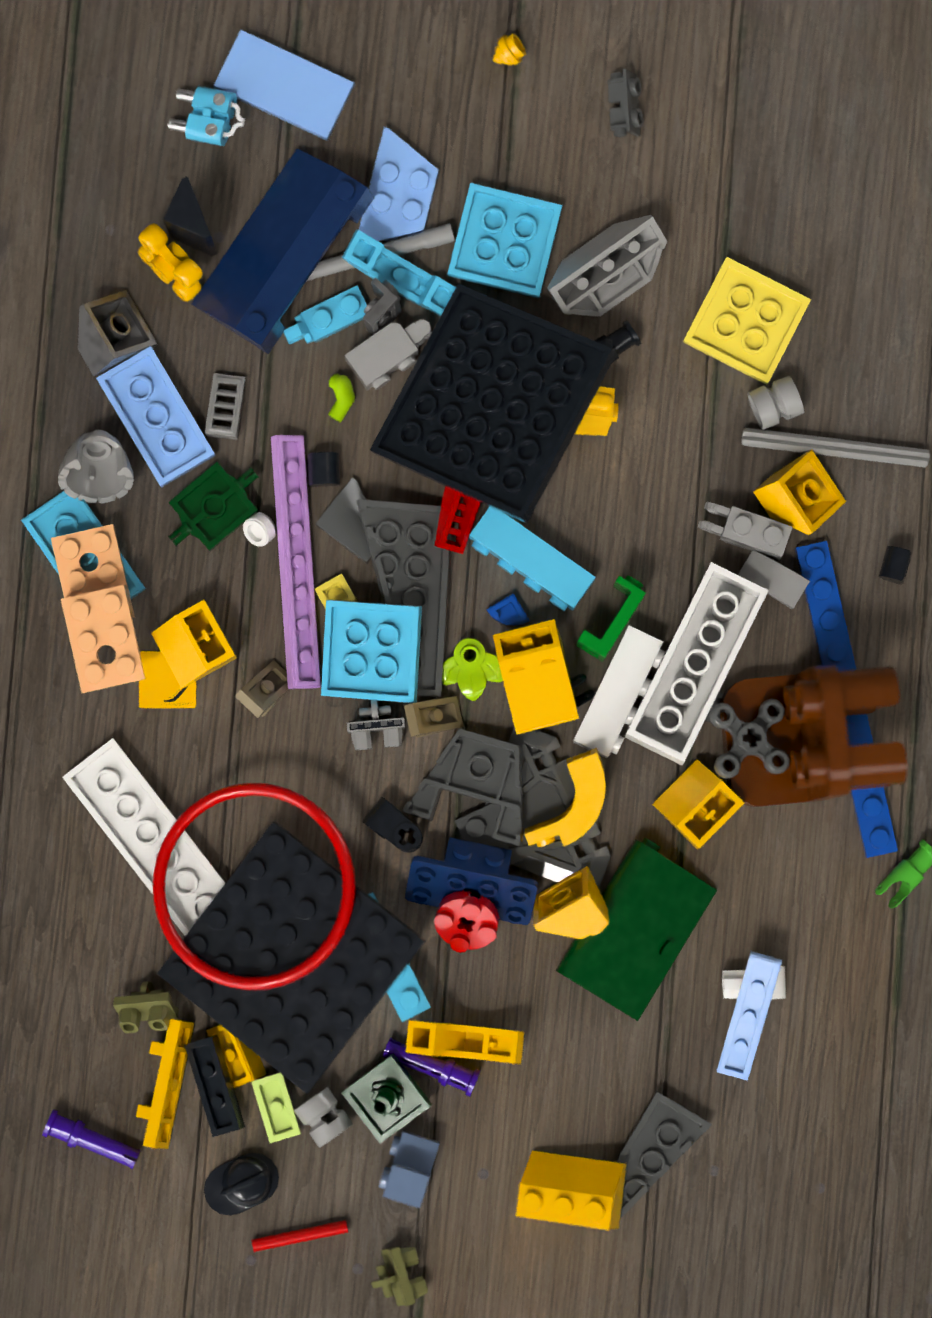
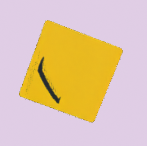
(161, 687)

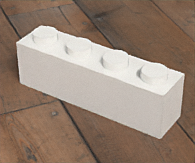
(618, 692)

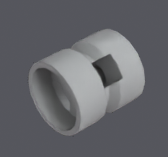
(776, 402)
(319, 1105)

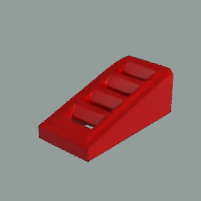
(449, 505)

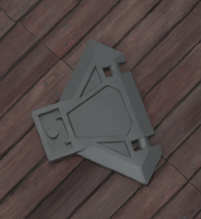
(543, 798)

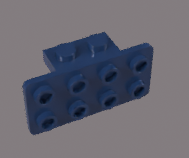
(476, 870)

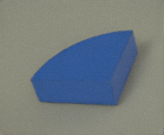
(508, 612)

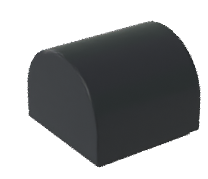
(323, 469)
(895, 564)

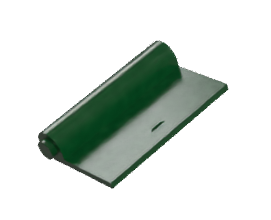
(646, 905)

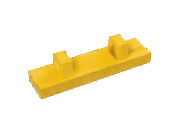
(168, 1084)

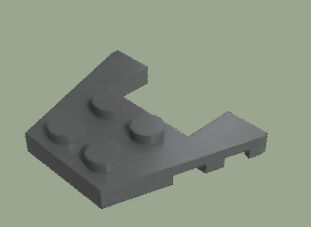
(480, 770)

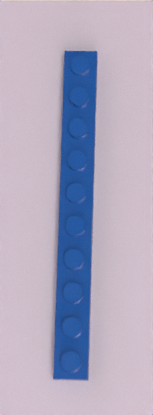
(836, 650)

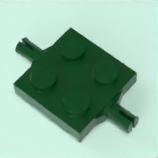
(213, 506)

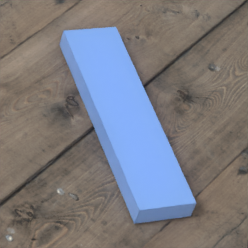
(749, 1015)

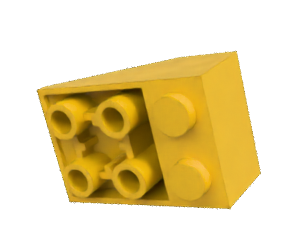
(536, 676)

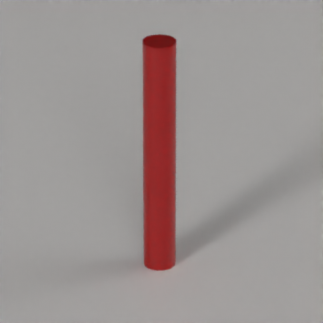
(300, 1235)

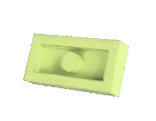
(276, 1107)

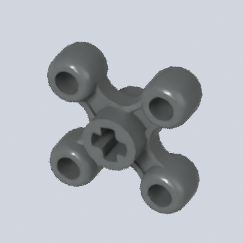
(756, 728)

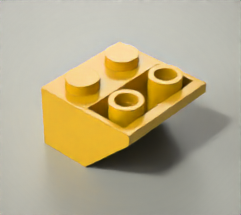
(193, 644)
(698, 804)

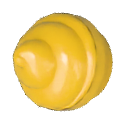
(509, 50)

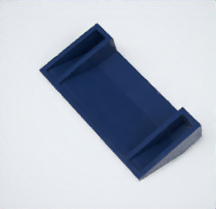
(281, 248)

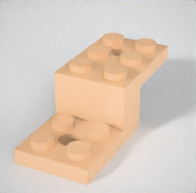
(98, 608)

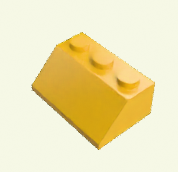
(572, 1190)

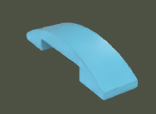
(409, 280)

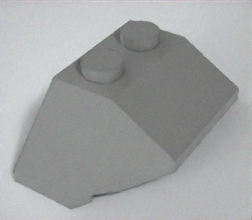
(608, 267)

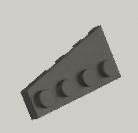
(656, 1144)

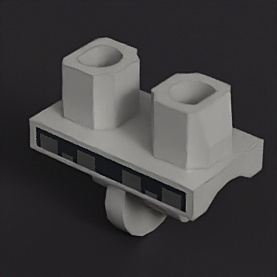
(362, 730)

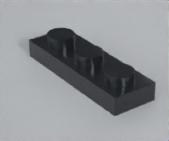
(214, 1085)

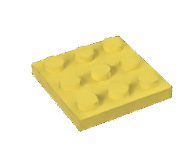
(747, 320)

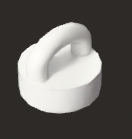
(259, 529)

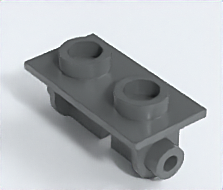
(625, 89)

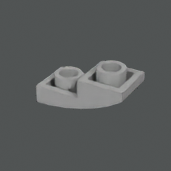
(781, 582)

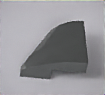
(344, 522)

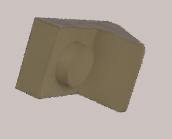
(264, 690)
(433, 716)

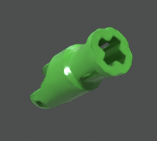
(909, 872)

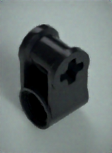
(390, 823)

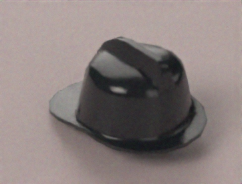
(241, 1184)

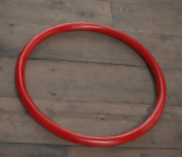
(348, 886)

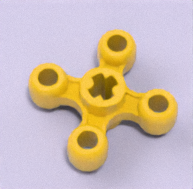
(170, 262)

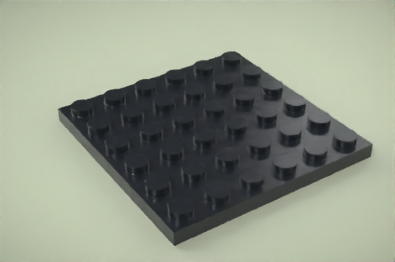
(493, 402)
(273, 919)

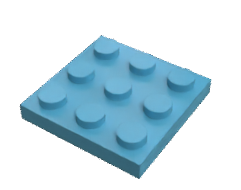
(504, 240)
(371, 651)

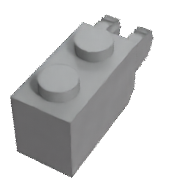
(386, 352)
(748, 530)

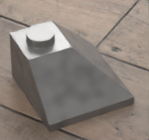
(111, 332)

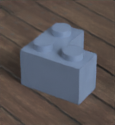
(410, 1168)

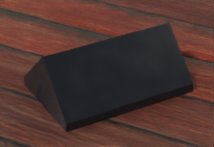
(186, 220)

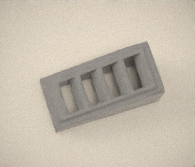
(222, 431)

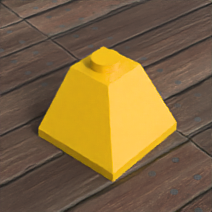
(800, 494)
(571, 907)

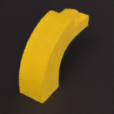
(585, 808)
(464, 1041)

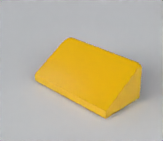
(241, 1061)

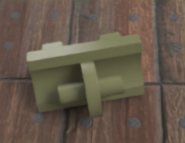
(143, 1006)
(394, 1277)

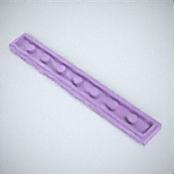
(295, 562)

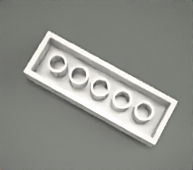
(696, 663)

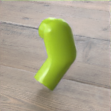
(344, 394)

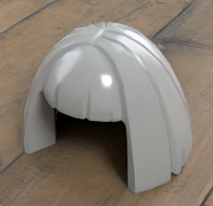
(96, 469)

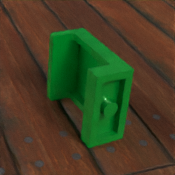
(601, 648)

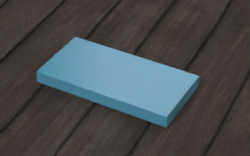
(66, 516)

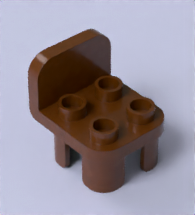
(815, 735)

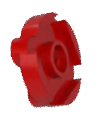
(462, 935)

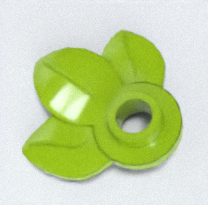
(471, 673)

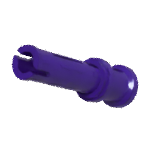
(446, 1071)
(76, 1134)

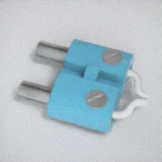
(209, 116)

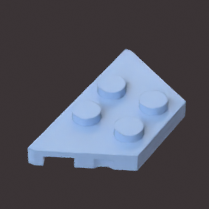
(401, 191)

